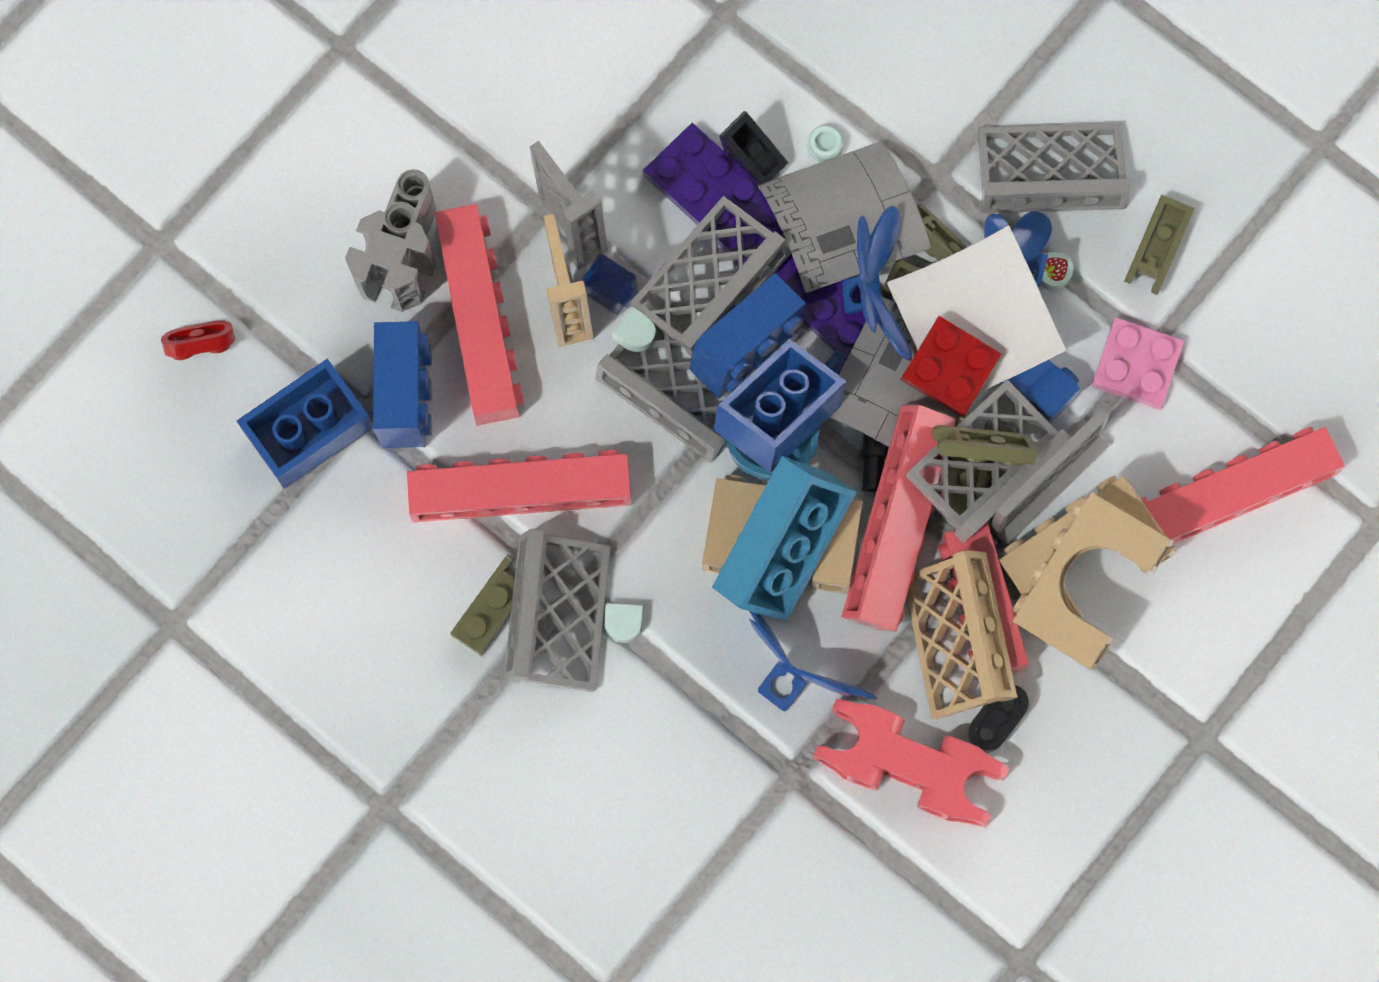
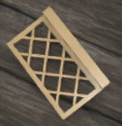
(567, 299)
(981, 627)

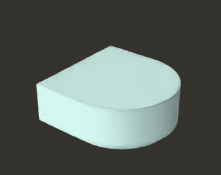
(635, 331)
(623, 621)

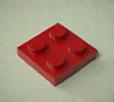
(950, 366)

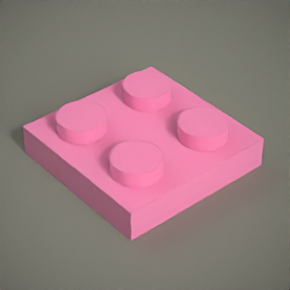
(1137, 363)

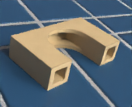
(731, 509)
(1025, 557)
(1046, 608)

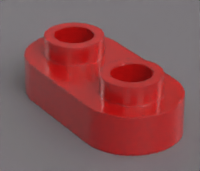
(197, 339)

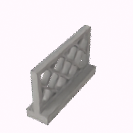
(1060, 193)
(577, 215)
(754, 272)
(655, 401)
(1050, 479)
(1002, 488)
(526, 605)

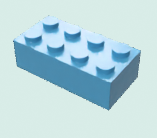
(784, 539)

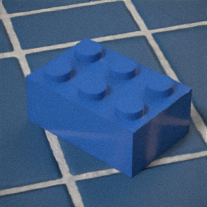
(747, 336)
(401, 385)
(779, 405)
(305, 423)

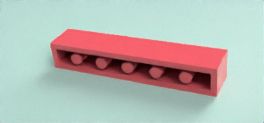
(477, 314)
(1246, 484)
(519, 487)
(895, 524)

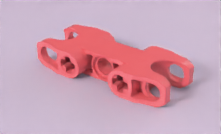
(936, 773)

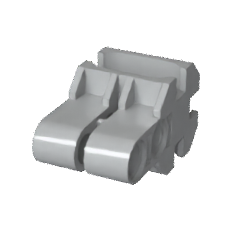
(397, 244)

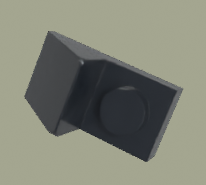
(752, 148)

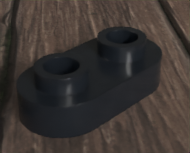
(998, 721)

